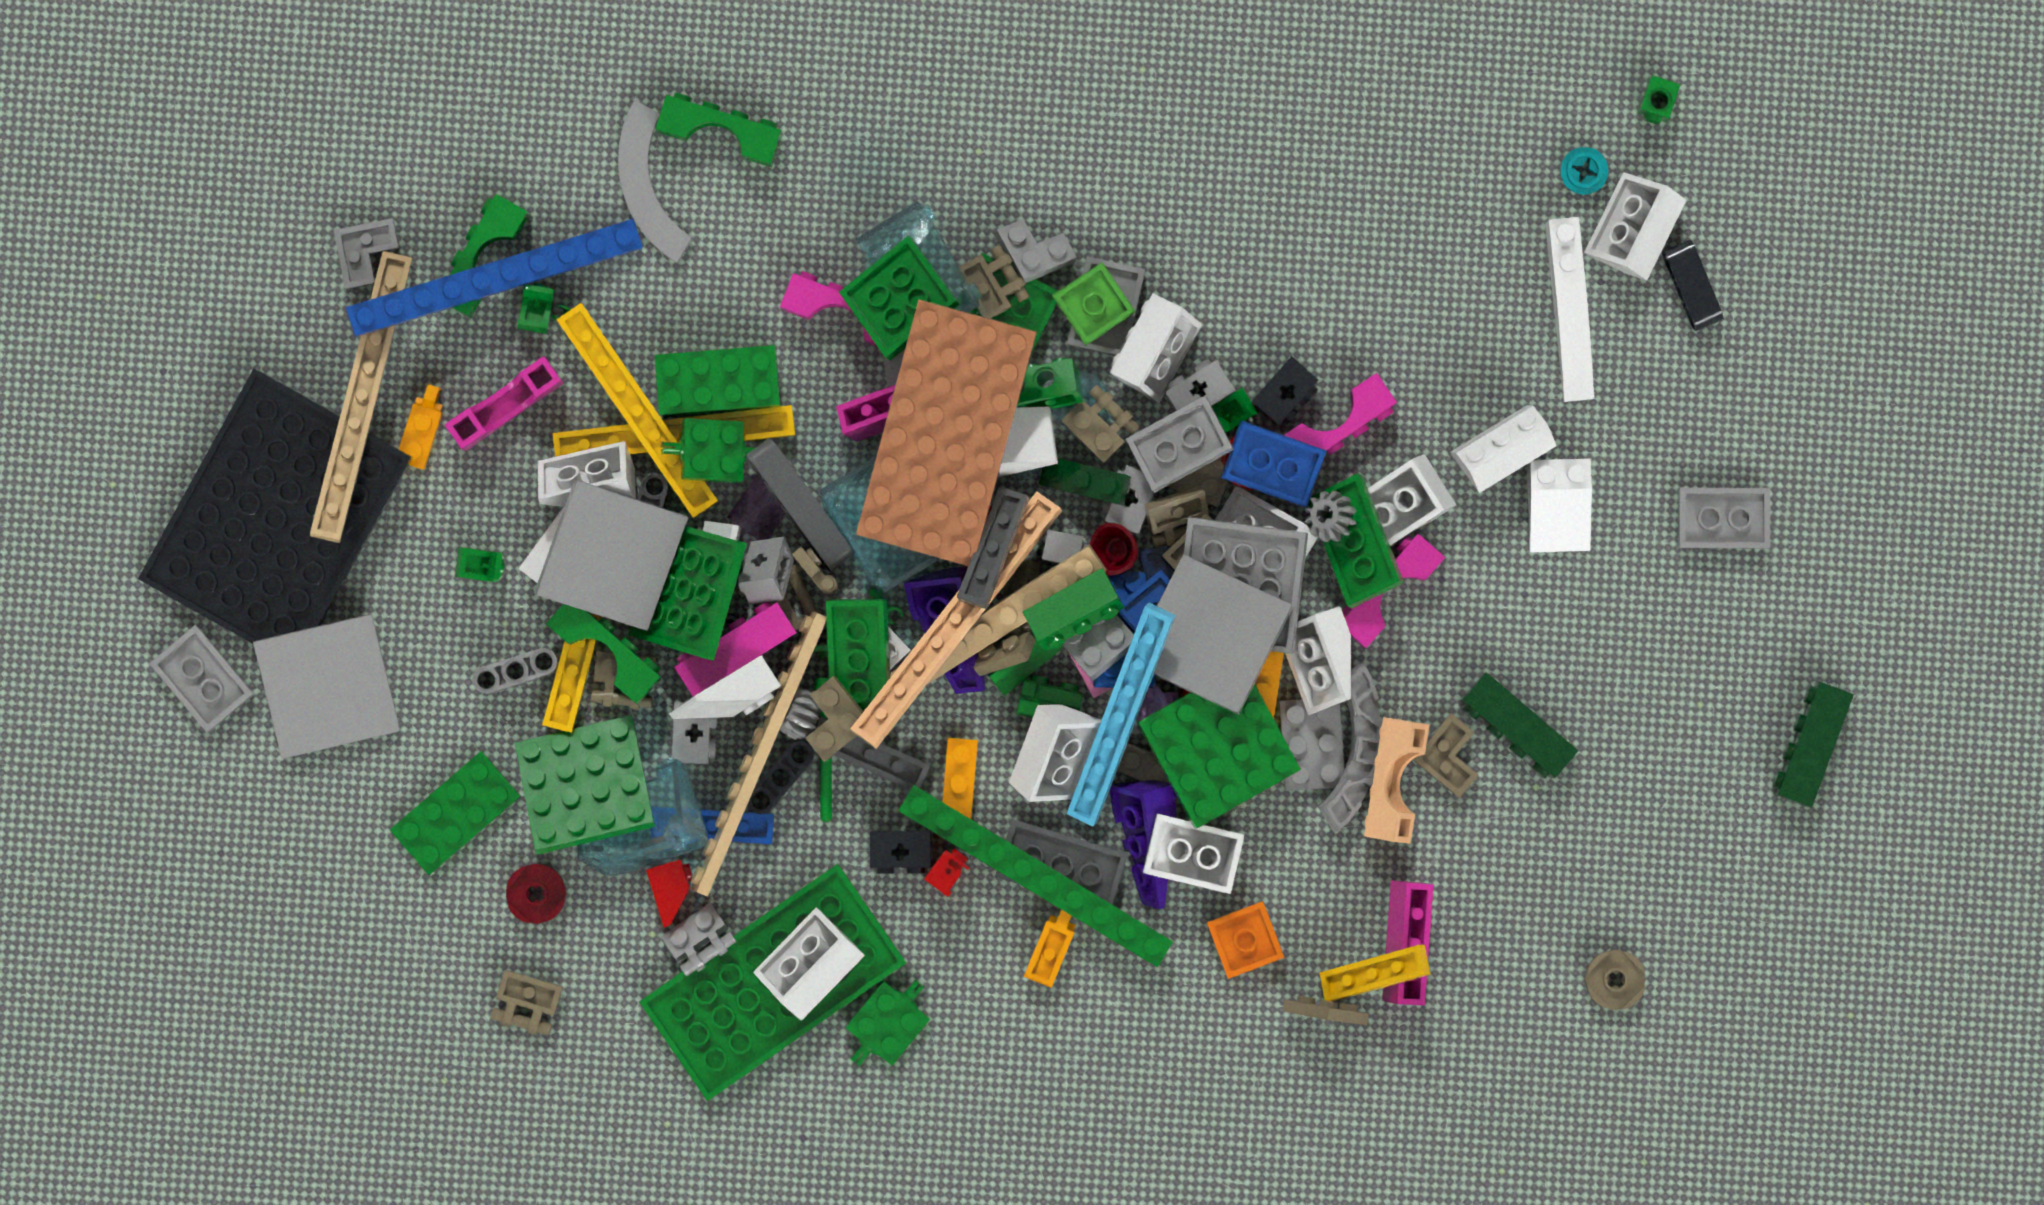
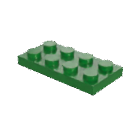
(1363, 558)
(858, 646)
(455, 813)

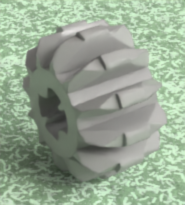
(1340, 511)
(801, 715)

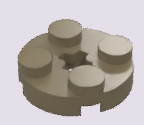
(1632, 979)

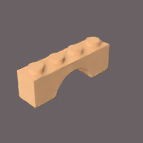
(1387, 813)

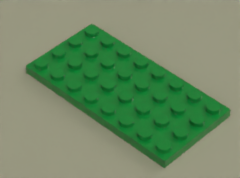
(729, 1021)

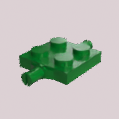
(710, 450)
(887, 1023)

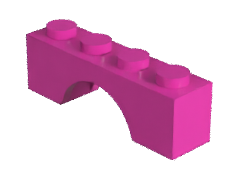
(807, 297)
(1369, 401)
(506, 404)
(1415, 561)

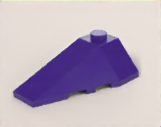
(926, 600)
(1136, 808)

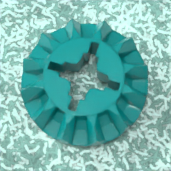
(1597, 165)

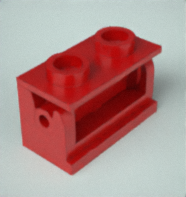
(947, 871)

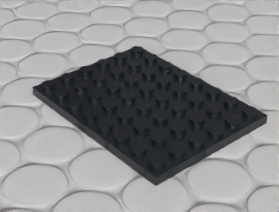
(245, 522)

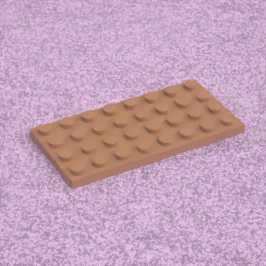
(946, 432)

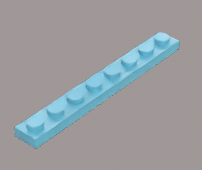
(1121, 714)

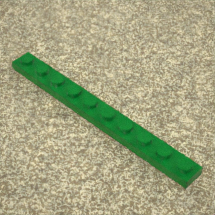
(1035, 876)

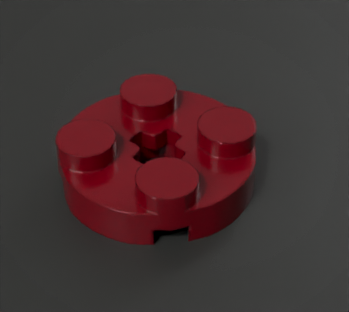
(535, 876)

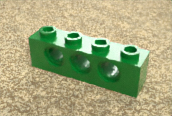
(1062, 392)

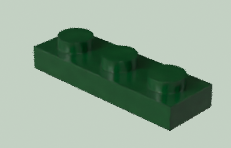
(1086, 481)

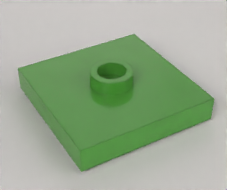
(1093, 304)

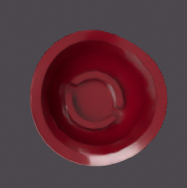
(1115, 547)

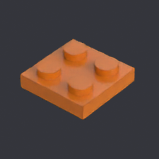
(1245, 940)

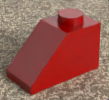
(670, 888)

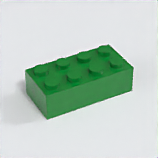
(717, 381)

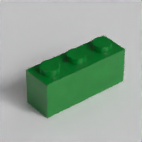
(1073, 610)

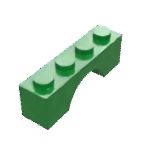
(682, 118)
(499, 222)
(633, 675)

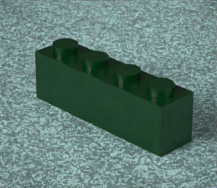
(1519, 726)
(1813, 744)

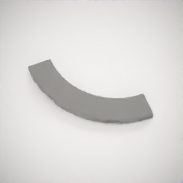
(637, 185)
(1360, 768)

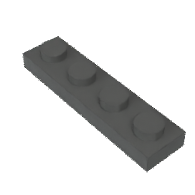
(993, 548)
(883, 761)

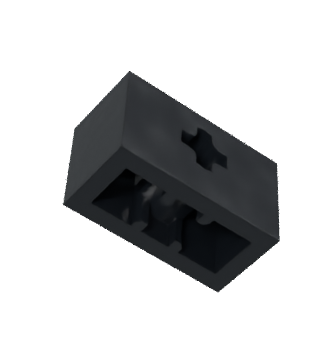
(1269, 400)
(884, 841)

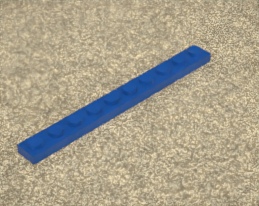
(493, 278)

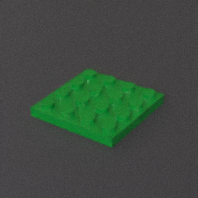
(696, 594)
(1217, 755)
(584, 784)

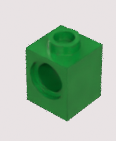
(1667, 90)

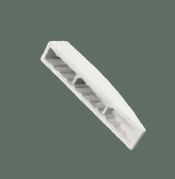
(1570, 308)

